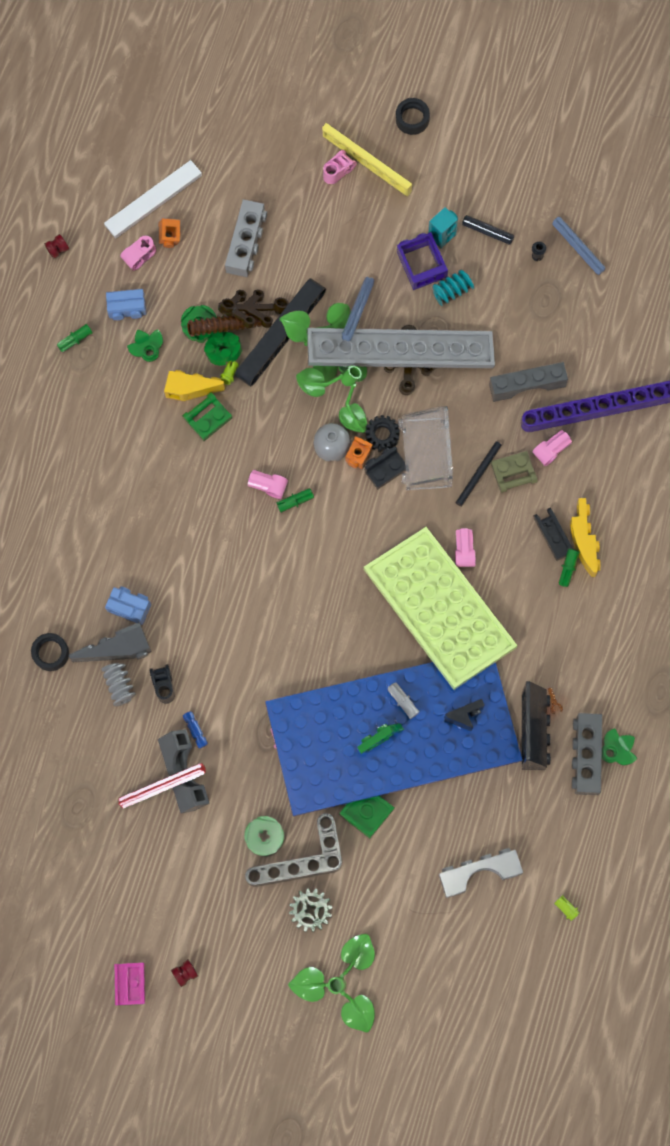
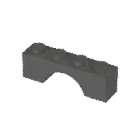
(544, 377)
(175, 750)

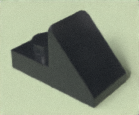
(460, 716)

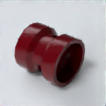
(61, 246)
(184, 973)

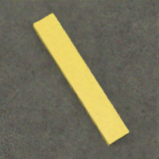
(367, 159)

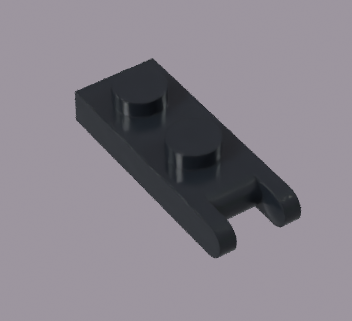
(553, 534)

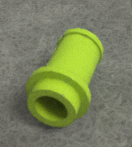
(229, 372)
(567, 908)

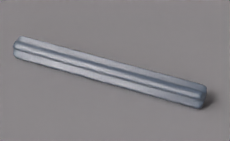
(357, 309)

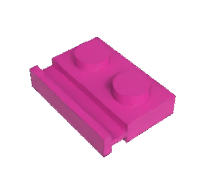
(129, 984)

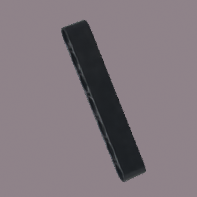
(276, 336)

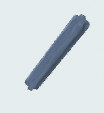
(578, 245)

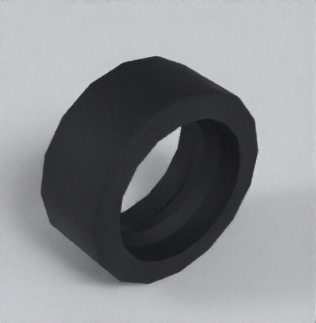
(410, 103)
(45, 638)

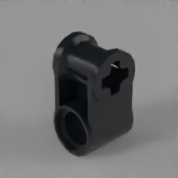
(162, 680)

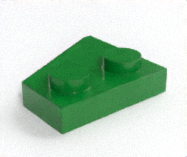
(384, 732)

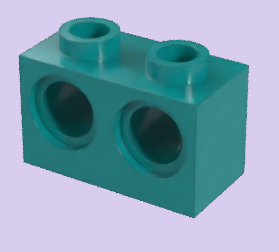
(443, 227)

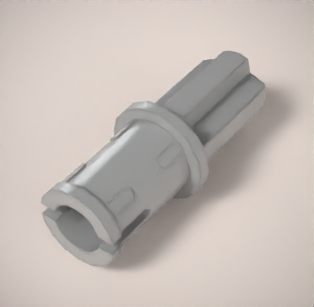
(403, 700)

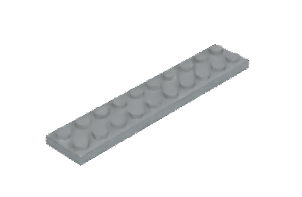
(401, 348)

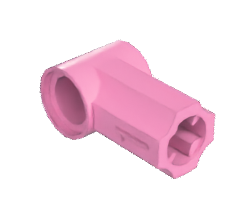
(549, 450)
(272, 485)
(464, 544)

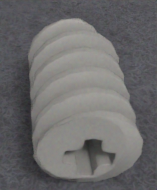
(117, 683)

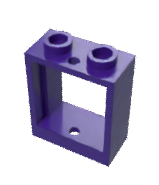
(429, 276)

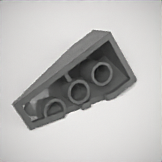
(127, 644)

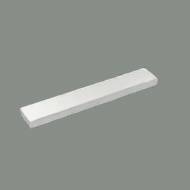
(153, 199)

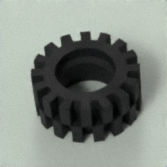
(386, 423)

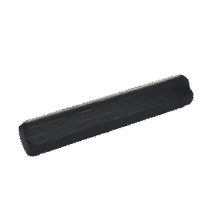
(488, 229)

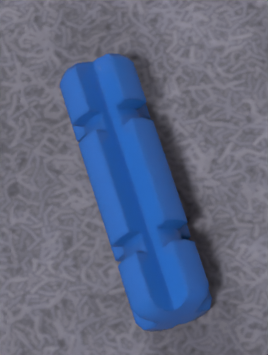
(195, 730)

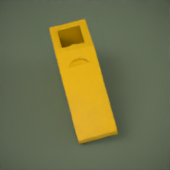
(187, 387)

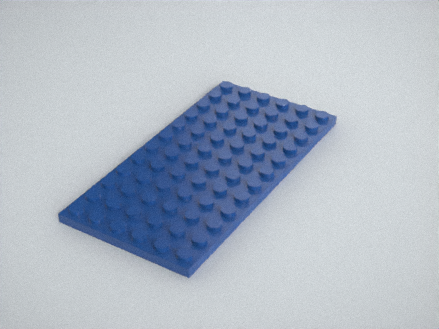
(323, 727)

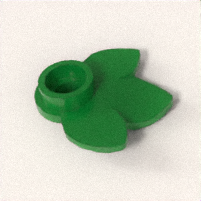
(146, 343)
(620, 747)

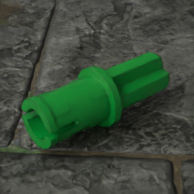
(74, 338)
(295, 500)
(568, 567)

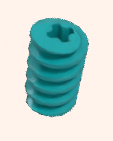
(451, 286)

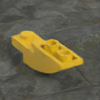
(582, 541)

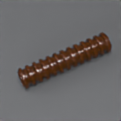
(217, 324)

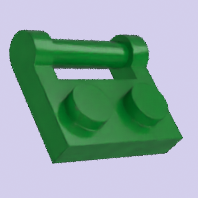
(210, 421)

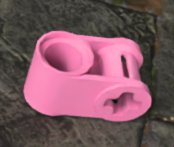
(340, 165)
(137, 253)

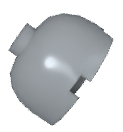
(331, 442)

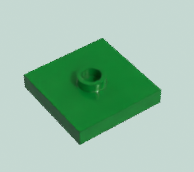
(367, 814)

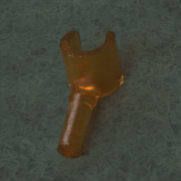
(554, 701)

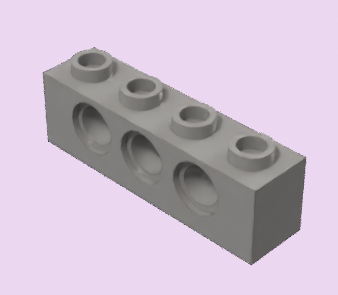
(242, 265)

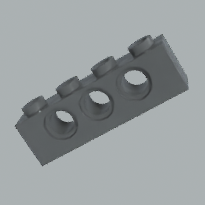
(592, 723)

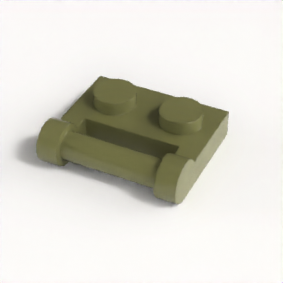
(513, 466)

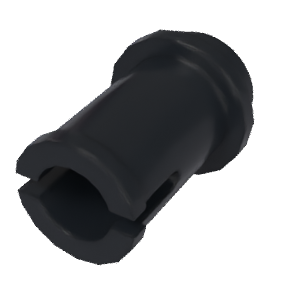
(540, 252)

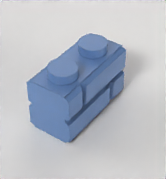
(126, 304)
(128, 605)

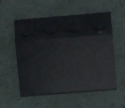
(535, 727)

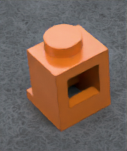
(173, 228)
(358, 460)

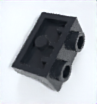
(385, 467)

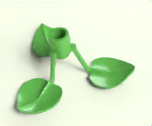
(296, 328)
(313, 384)
(309, 984)

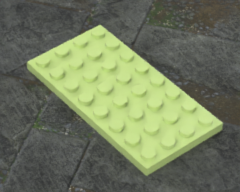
(440, 608)

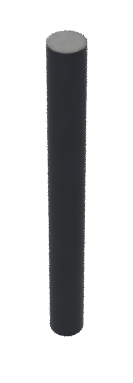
(479, 472)

